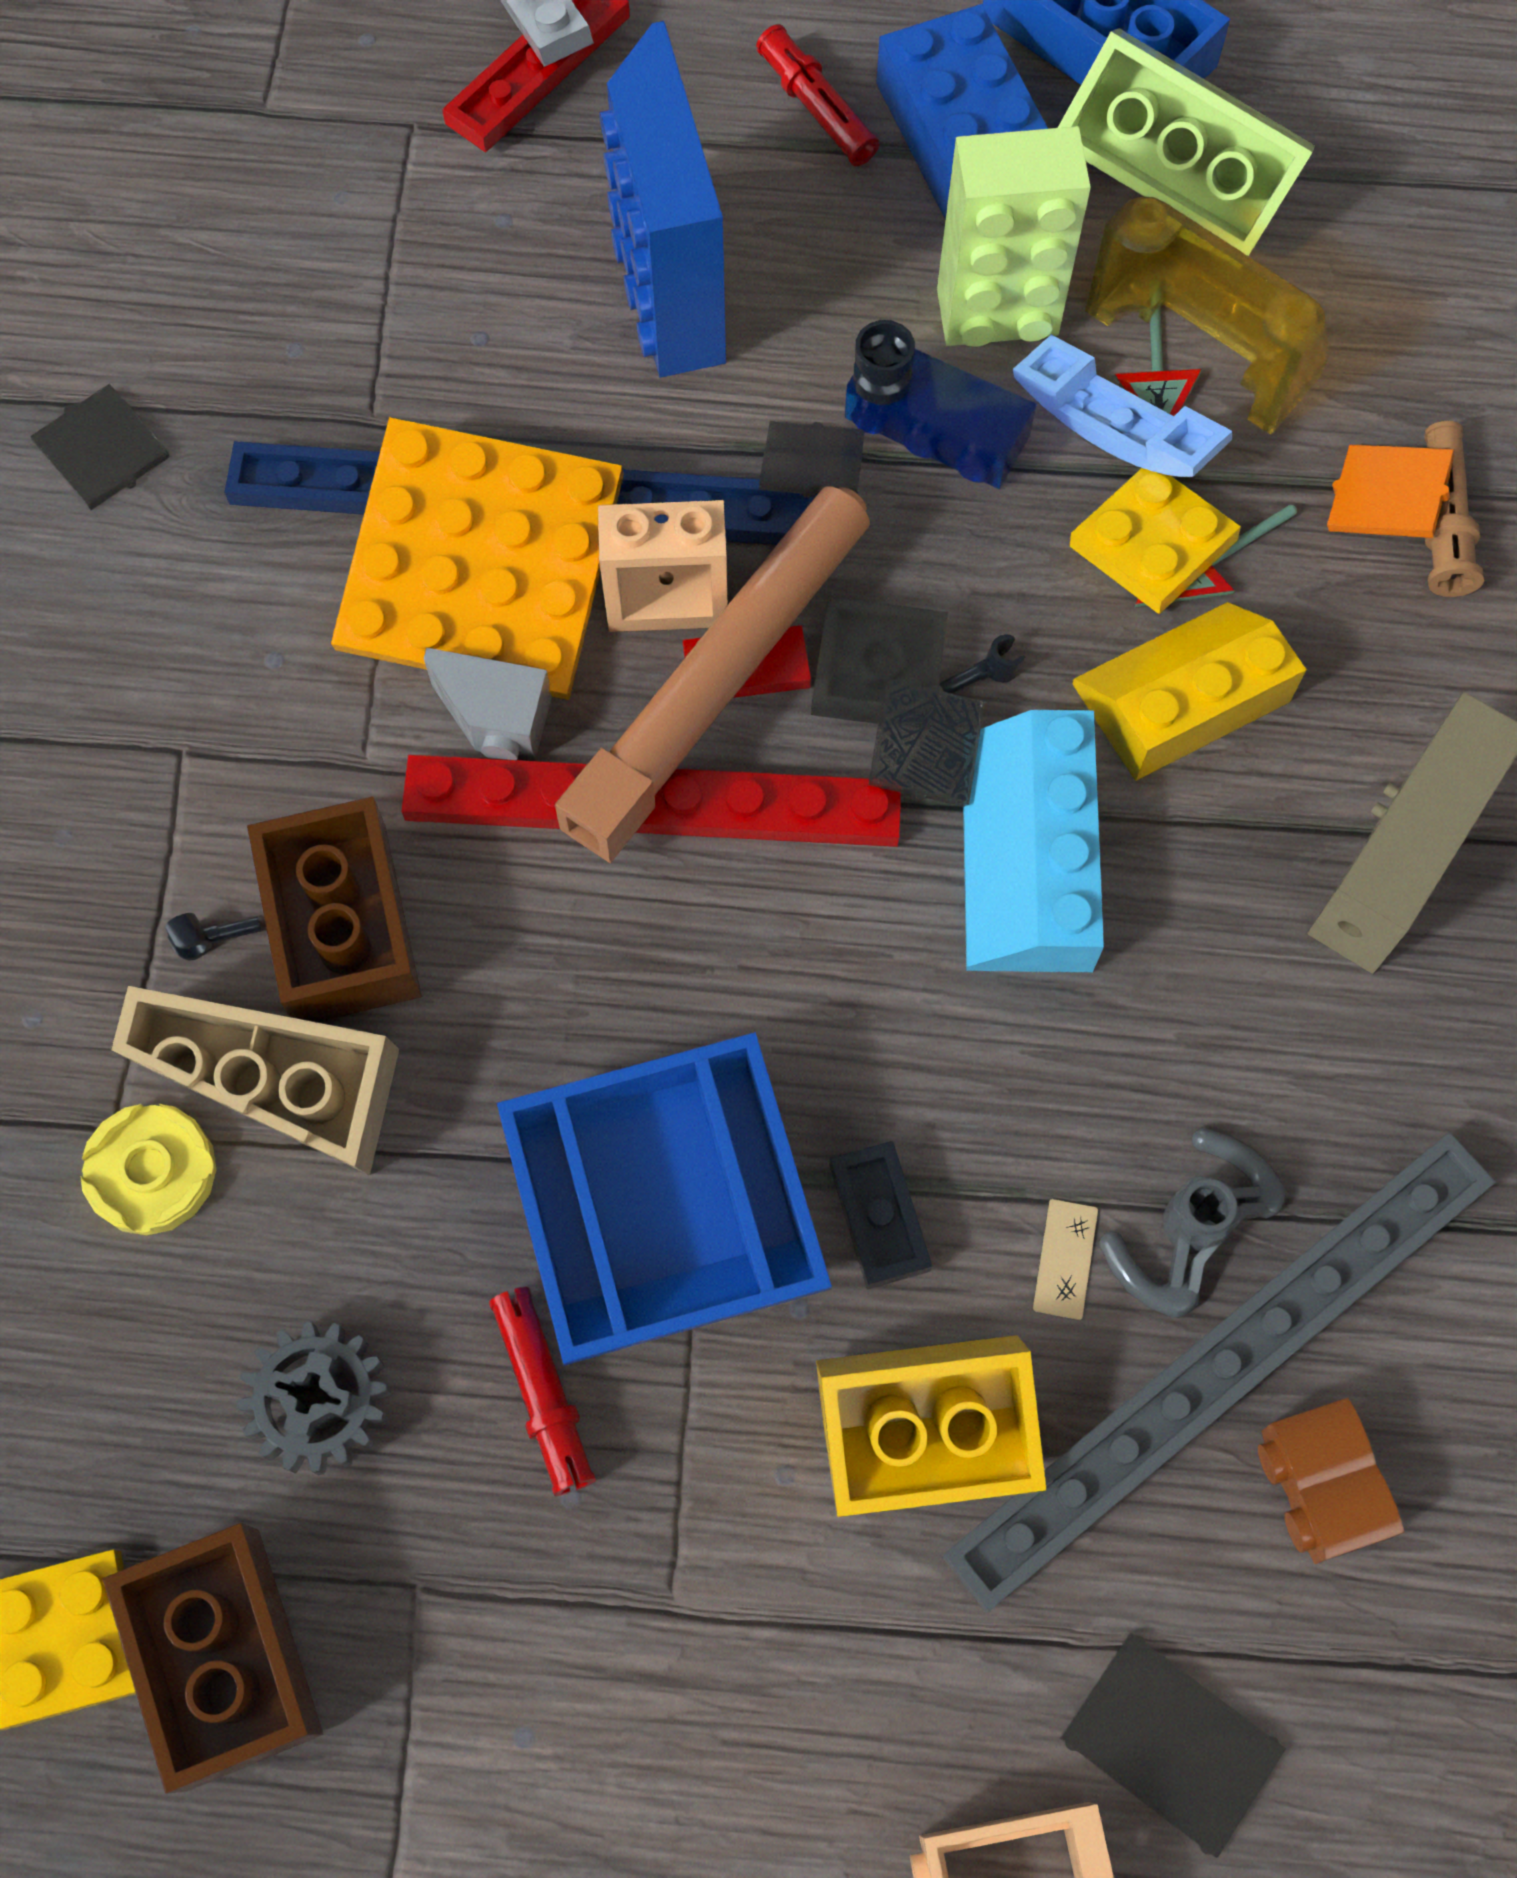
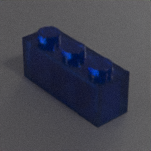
(951, 420)

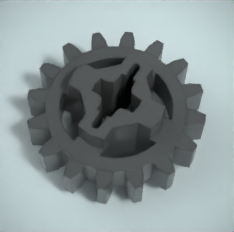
(307, 1424)

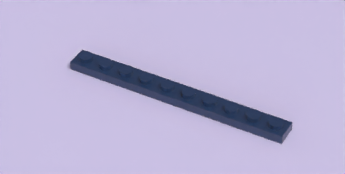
(343, 479)

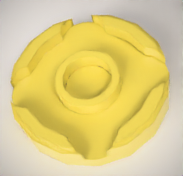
(148, 1169)

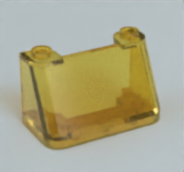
(1165, 258)

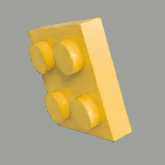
(1154, 537)
(60, 1641)

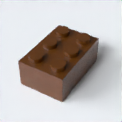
(333, 911)
(212, 1658)

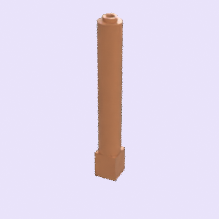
(620, 785)

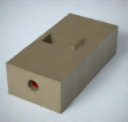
(1418, 833)

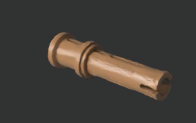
(1455, 531)

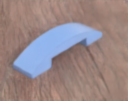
(1115, 419)

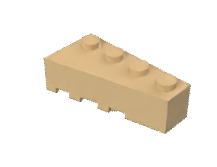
(282, 1071)

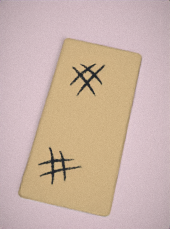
(1065, 1259)

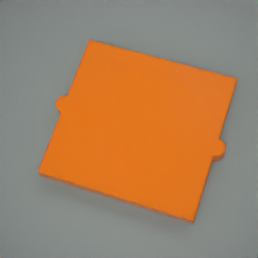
(1391, 490)

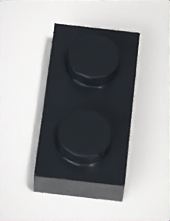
(880, 1215)

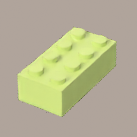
(1184, 141)
(1011, 234)

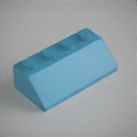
(1034, 846)

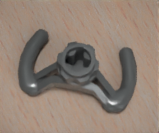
(1198, 1223)

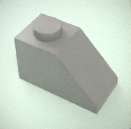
(493, 702)

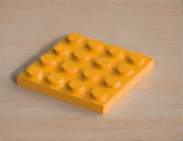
(476, 552)

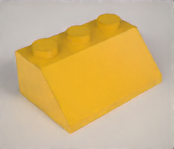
(1191, 686)
(931, 1425)

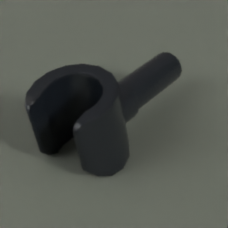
(992, 666)
(193, 941)

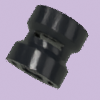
(883, 362)

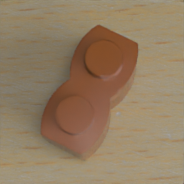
(1330, 1481)

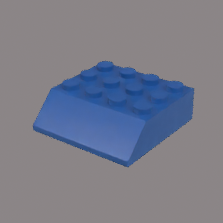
(664, 210)
(662, 1198)

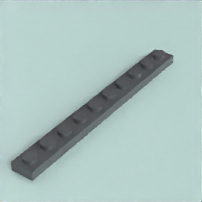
(1216, 1372)

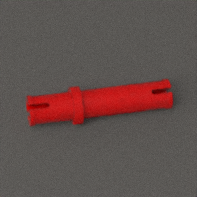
(803, 79)
(550, 1416)

